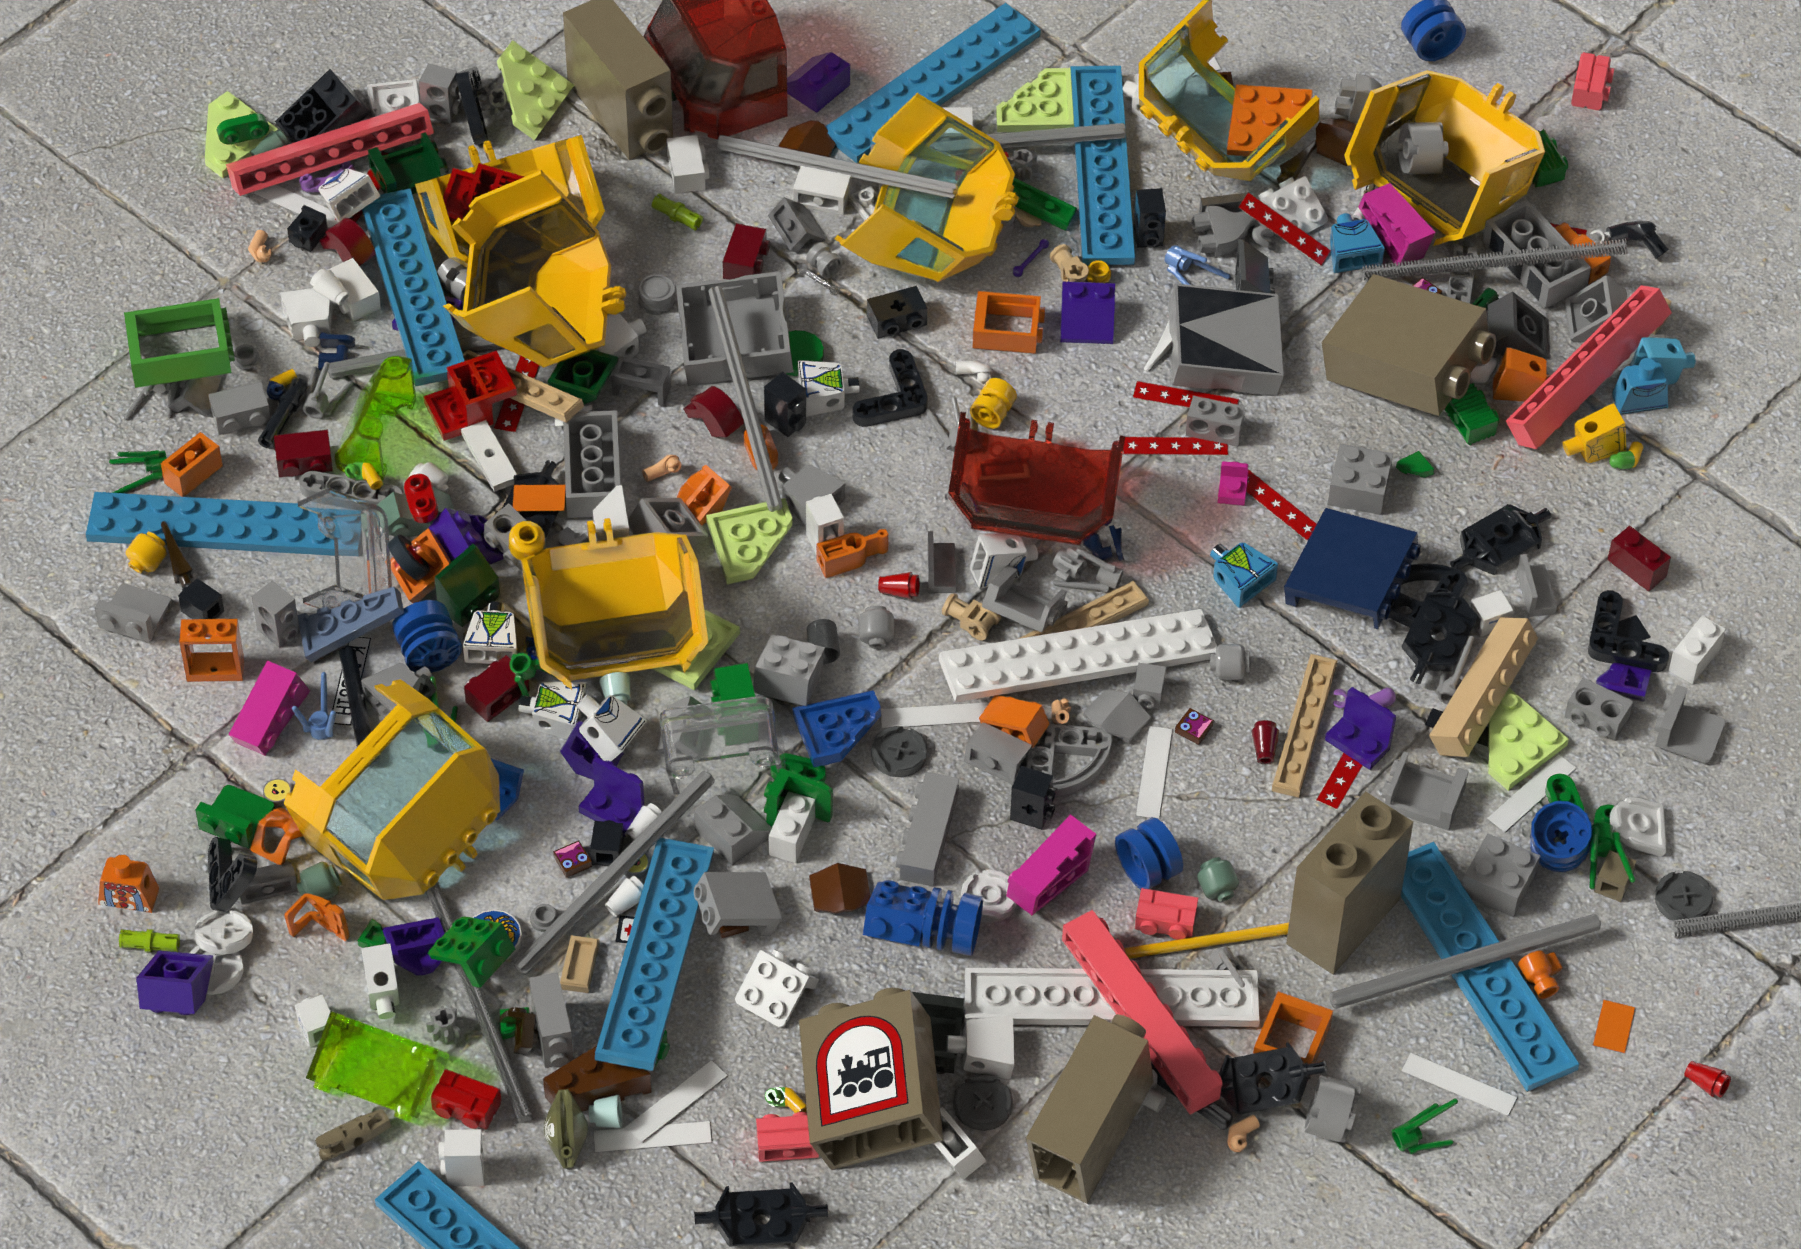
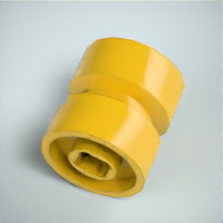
(993, 403)

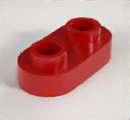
(420, 496)

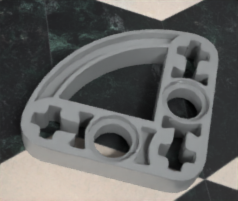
(1055, 744)

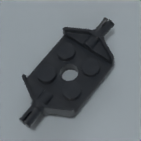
(543, 518)
(1487, 550)
(1445, 613)
(1288, 1073)
(783, 1207)

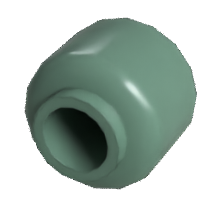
(1218, 879)
(320, 880)

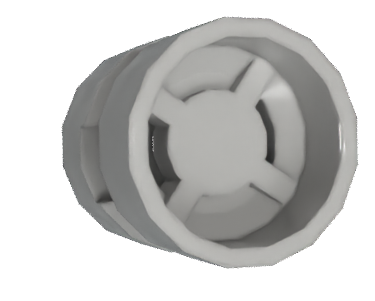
(453, 278)

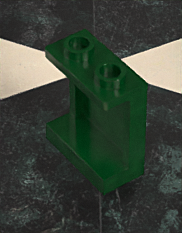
(407, 166)

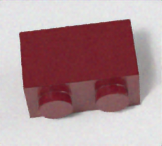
(745, 252)
(303, 453)
(1639, 558)
(493, 689)

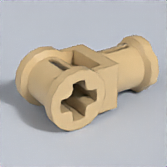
(1071, 267)
(971, 616)

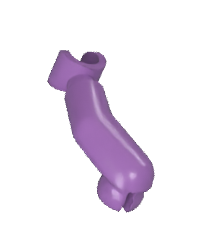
(312, 184)
(1385, 697)

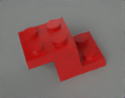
(465, 187)
(470, 395)

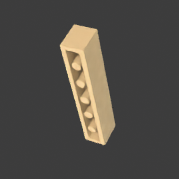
(1483, 687)

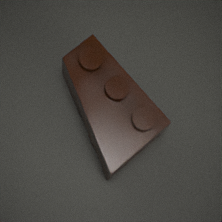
(596, 1080)

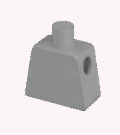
(806, 485)
(385, 677)

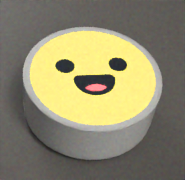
(276, 791)
(640, 868)

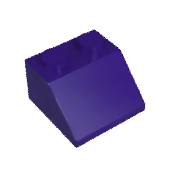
(819, 80)
(1087, 312)
(174, 982)

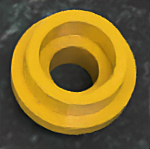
(1098, 272)

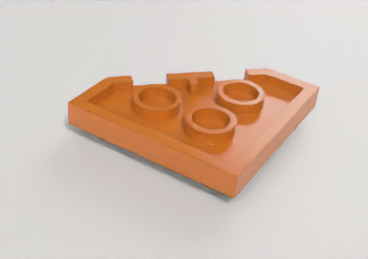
(1259, 112)

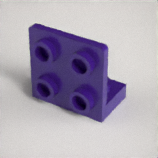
(1363, 730)
(614, 796)

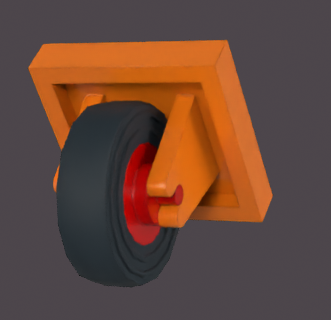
(417, 563)

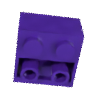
(459, 530)

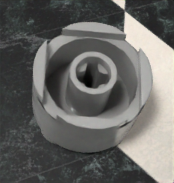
(1422, 148)
(1332, 1108)

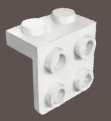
(1296, 204)
(774, 986)

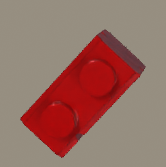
(465, 1100)

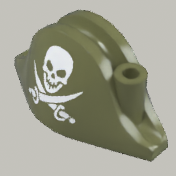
(565, 1128)

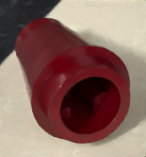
(1265, 739)

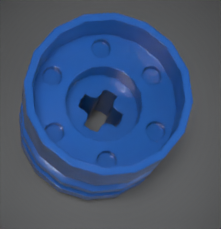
(427, 636)
(1566, 822)
(952, 921)

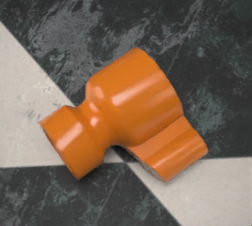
(1538, 968)

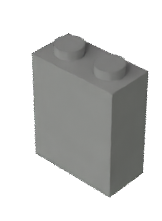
(551, 1020)

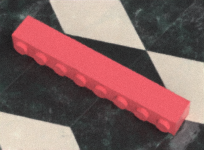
(329, 149)
(1588, 367)
(1130, 995)

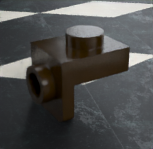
(525, 1033)

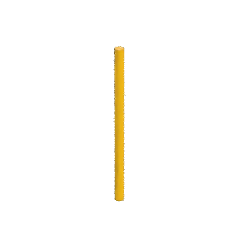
(1207, 940)

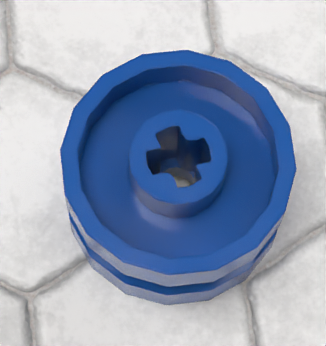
(1433, 29)
(1149, 853)

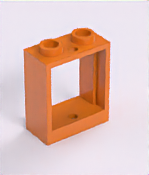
(1007, 305)
(199, 664)
(1299, 1013)

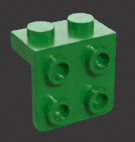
(796, 783)
(233, 815)
(476, 945)

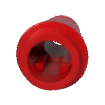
(900, 585)
(1708, 1078)

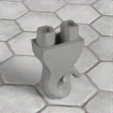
(1358, 91)
(1225, 230)

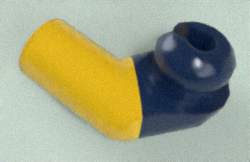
(278, 383)

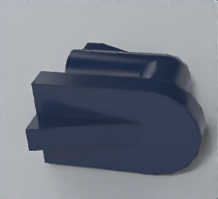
(338, 341)
(1095, 546)

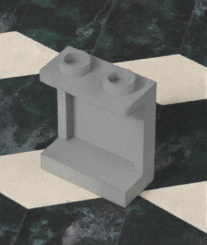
(1021, 604)
(1424, 792)
(737, 901)

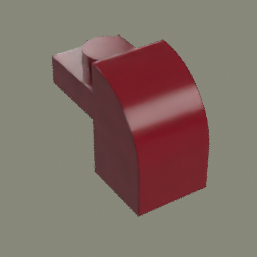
(349, 241)
(717, 412)

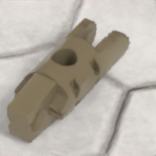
(352, 1134)

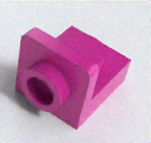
(1233, 483)

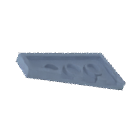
(340, 625)

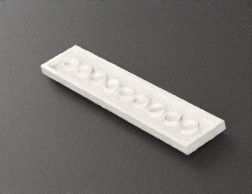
(1077, 655)
(1071, 997)

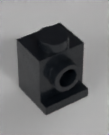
(307, 228)

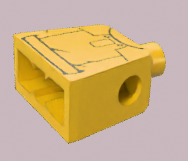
(1598, 435)

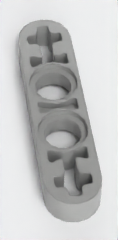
(1462, 277)
(352, 486)

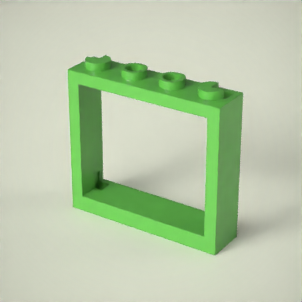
(181, 365)

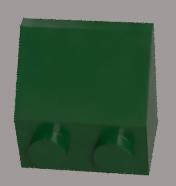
(584, 374)
(467, 585)

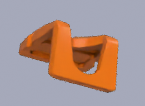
(280, 819)
(328, 915)

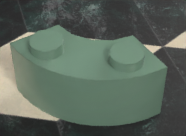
(400, 518)

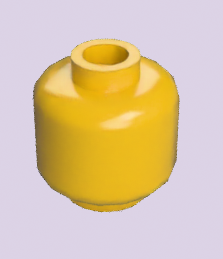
(526, 539)
(146, 552)

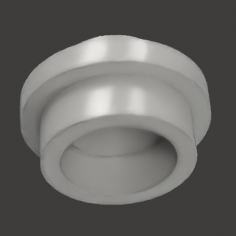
(246, 356)
(543, 917)

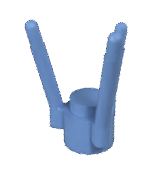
(1181, 259)
(320, 723)

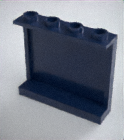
(1353, 565)

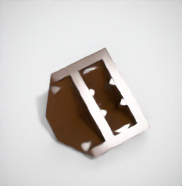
(809, 138)
(1333, 138)
(839, 888)

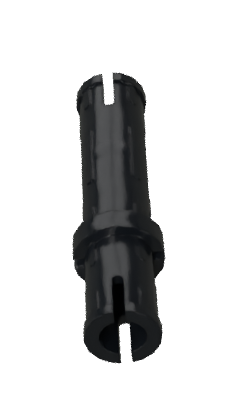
(287, 405)

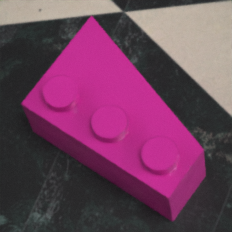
(1397, 224)
(268, 708)
(1052, 866)

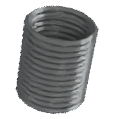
(824, 634)

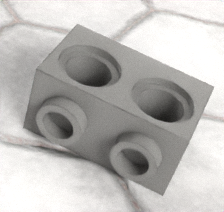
(440, 93)
(1215, 421)
(508, 518)
(275, 614)
(1598, 709)

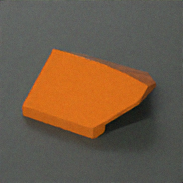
(704, 493)

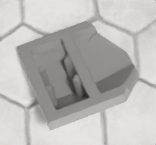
(1118, 714)

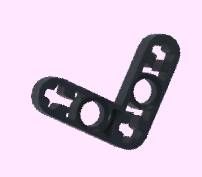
(469, 83)
(901, 399)
(1609, 639)
(226, 878)

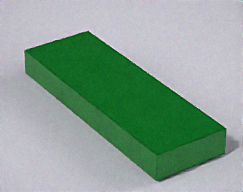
(1043, 205)

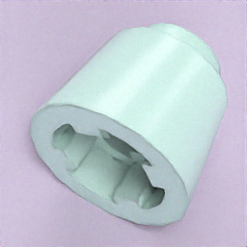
(617, 685)
(607, 1112)

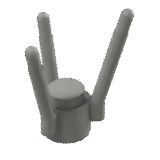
(159, 388)
(316, 401)
(950, 441)
(1107, 575)
(1448, 687)
(1223, 959)

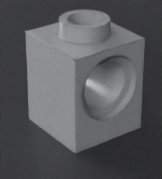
(1149, 685)

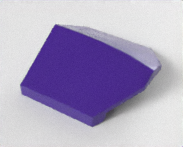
(1626, 680)
(581, 754)
(412, 943)

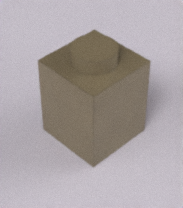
(1612, 878)

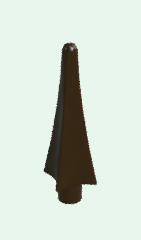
(1293, 166)
(180, 565)

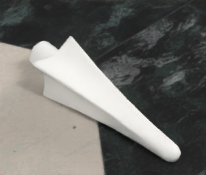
(1162, 348)

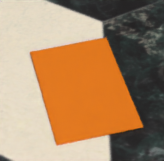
(539, 497)
(1614, 1026)

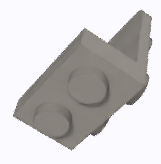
(133, 612)
(1688, 729)

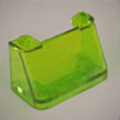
(384, 394)
(376, 1066)

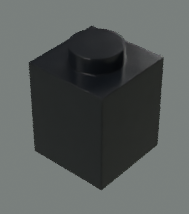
(200, 601)
(606, 842)

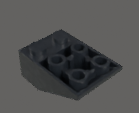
(322, 108)

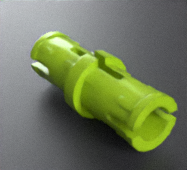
(677, 211)
(149, 940)

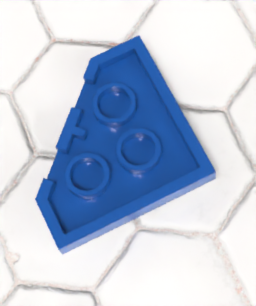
(836, 725)

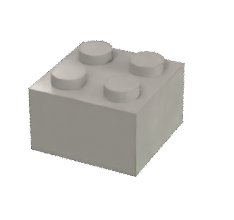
(1360, 479)
(788, 670)
(1500, 874)

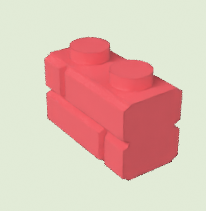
(1591, 81)
(1166, 914)
(784, 1138)

